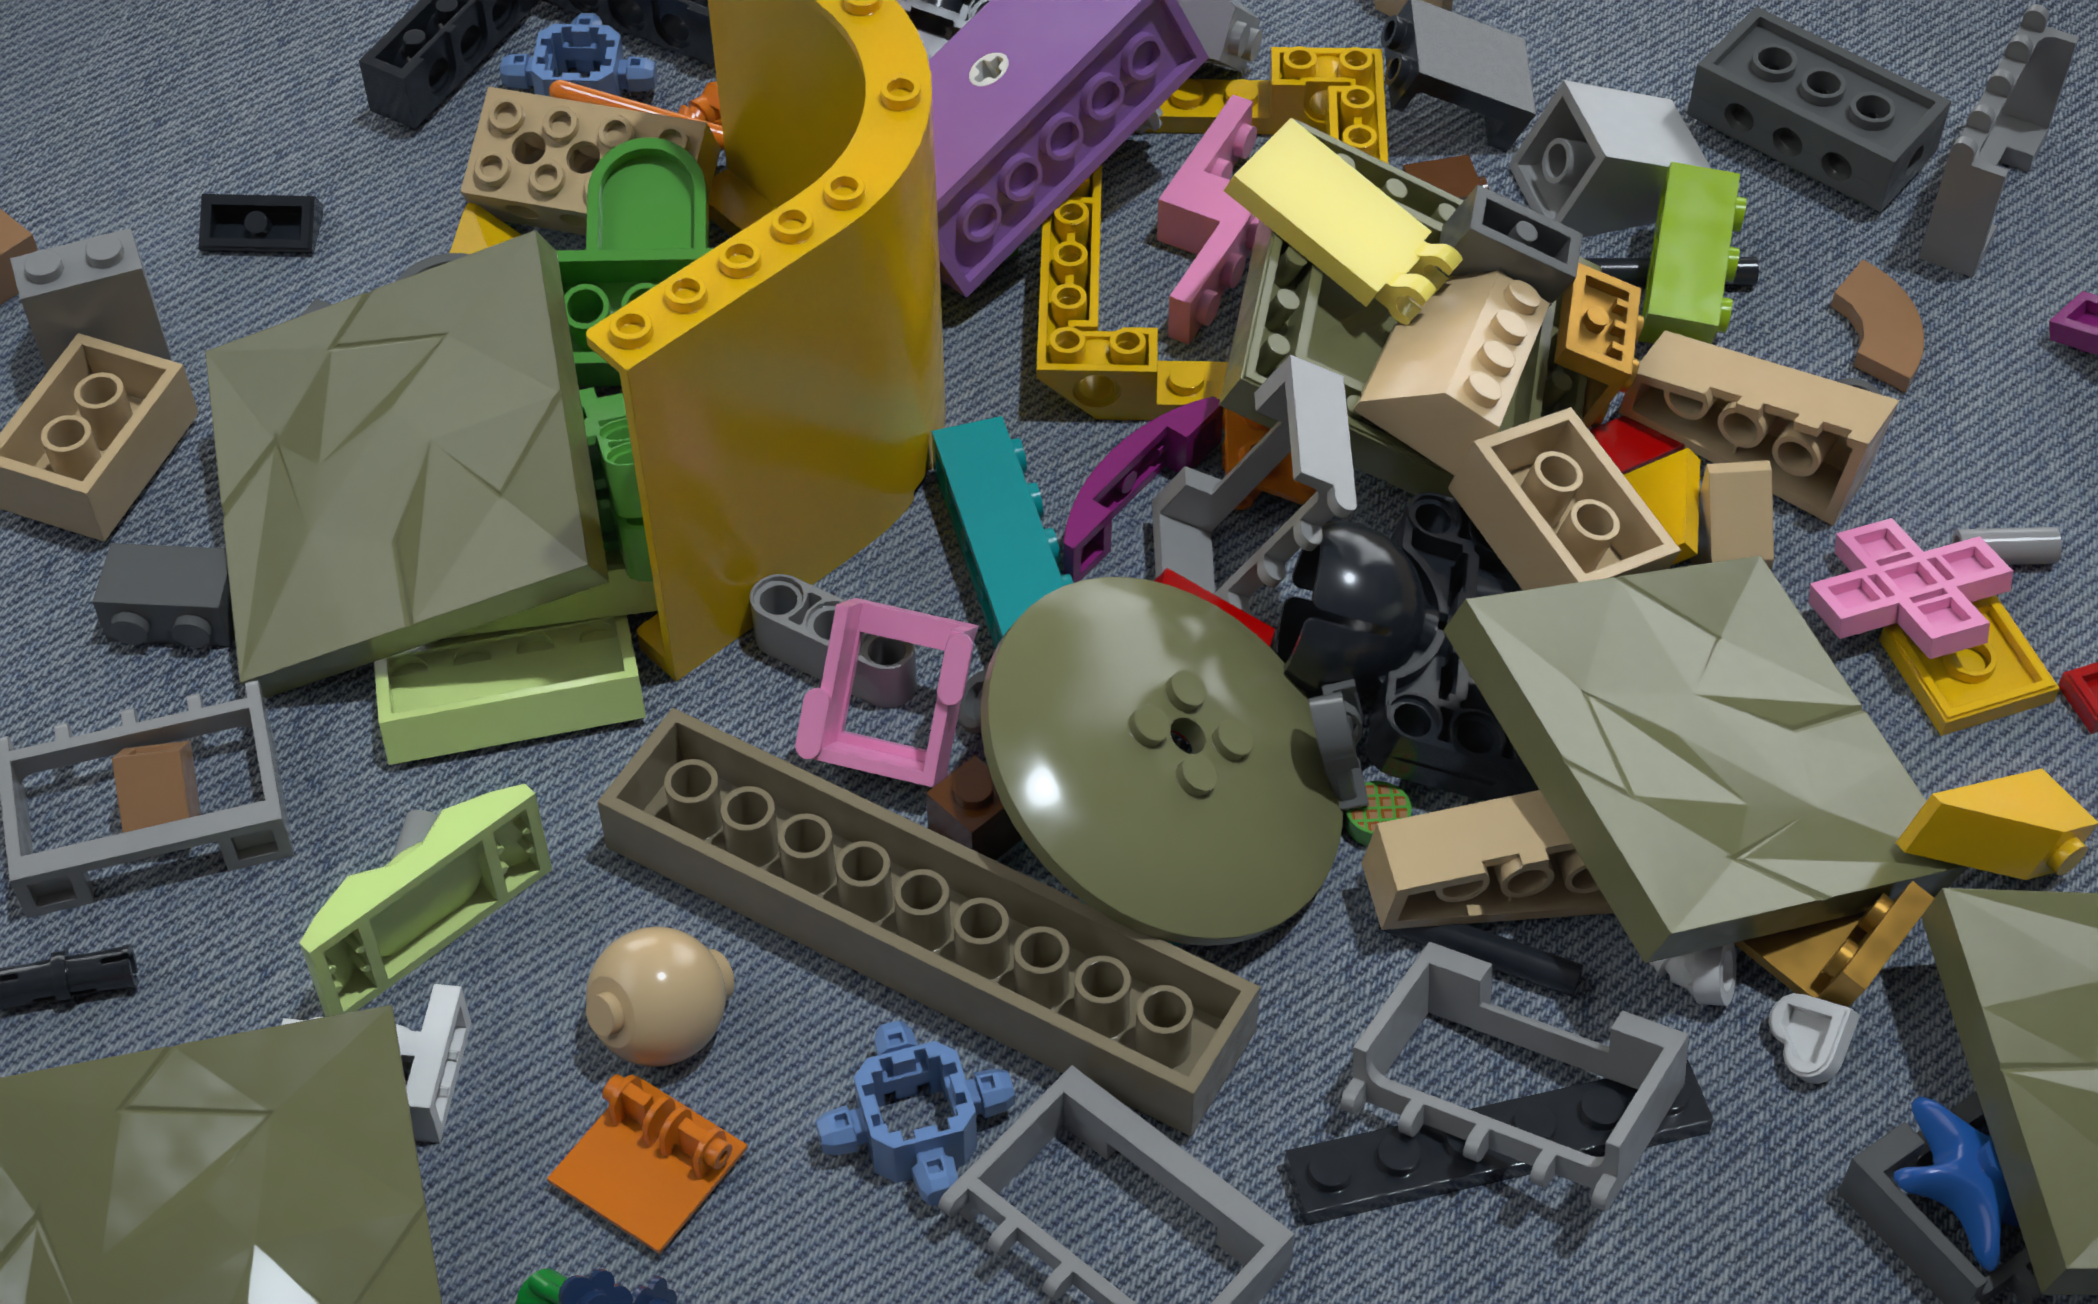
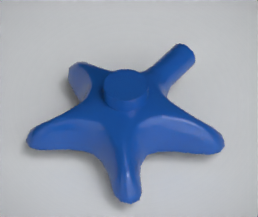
(1962, 1177)

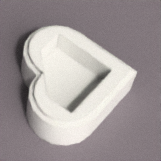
(1813, 1035)

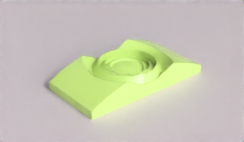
(425, 897)

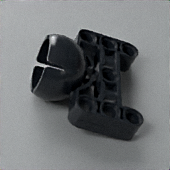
(1382, 623)

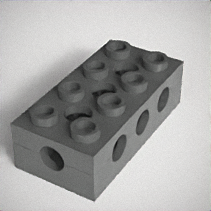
(1818, 108)

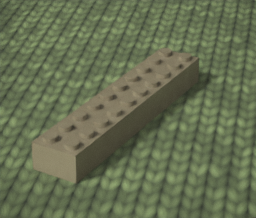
(932, 919)

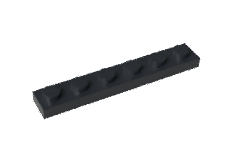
(1394, 1168)

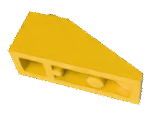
(2003, 826)

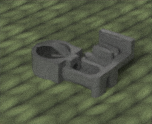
(1333, 724)

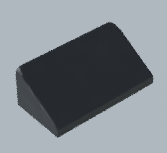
(259, 223)

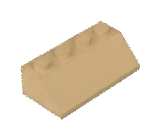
(1454, 365)

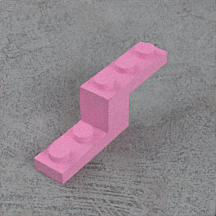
(1207, 221)

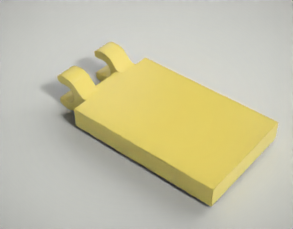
(1342, 222)

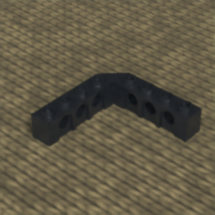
(447, 39)

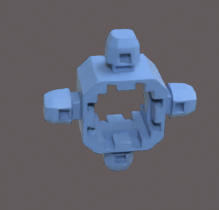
(583, 46)
(900, 1069)

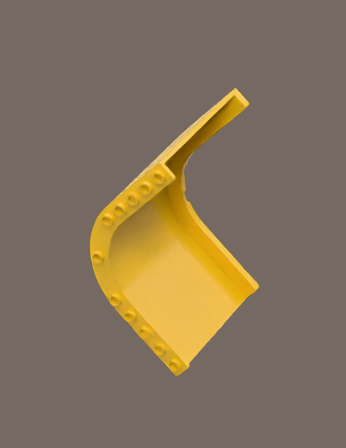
(802, 361)

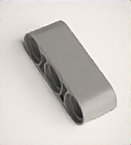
(795, 627)

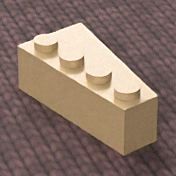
(1752, 409)
(1478, 866)

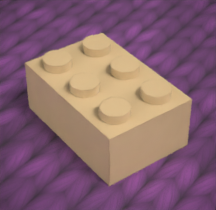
(92, 436)
(1558, 505)

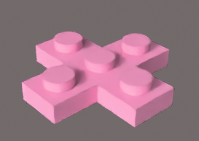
(1917, 589)

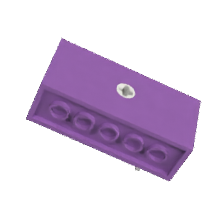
(1034, 106)

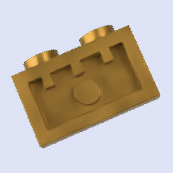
(1599, 337)
(1840, 955)

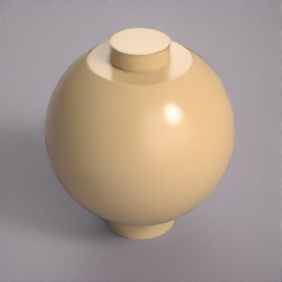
(657, 995)

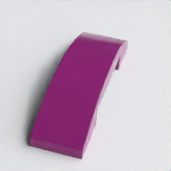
(1170, 441)

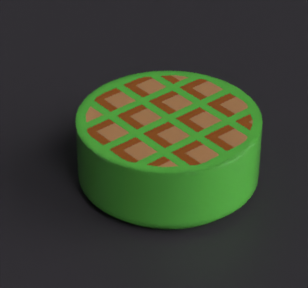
(1385, 804)

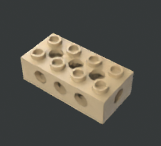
(538, 152)

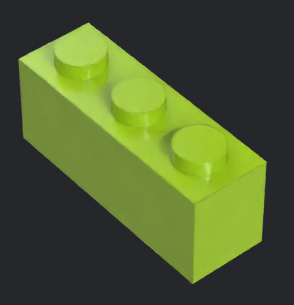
(1693, 254)

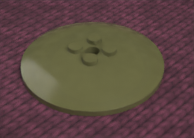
(1106, 799)

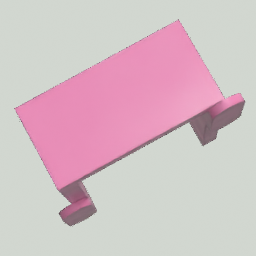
(826, 708)

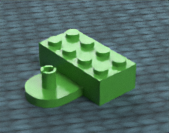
(641, 228)

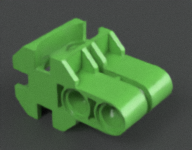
(615, 481)

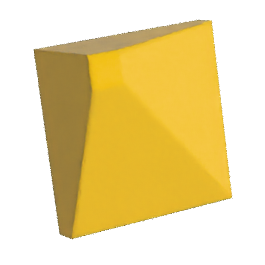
(480, 230)

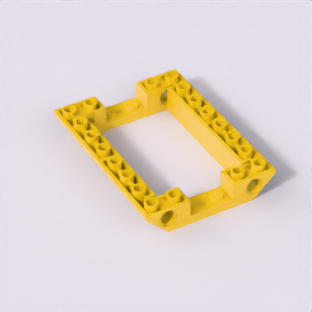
(1119, 370)

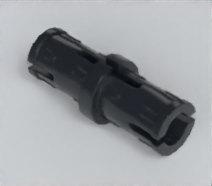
(67, 977)

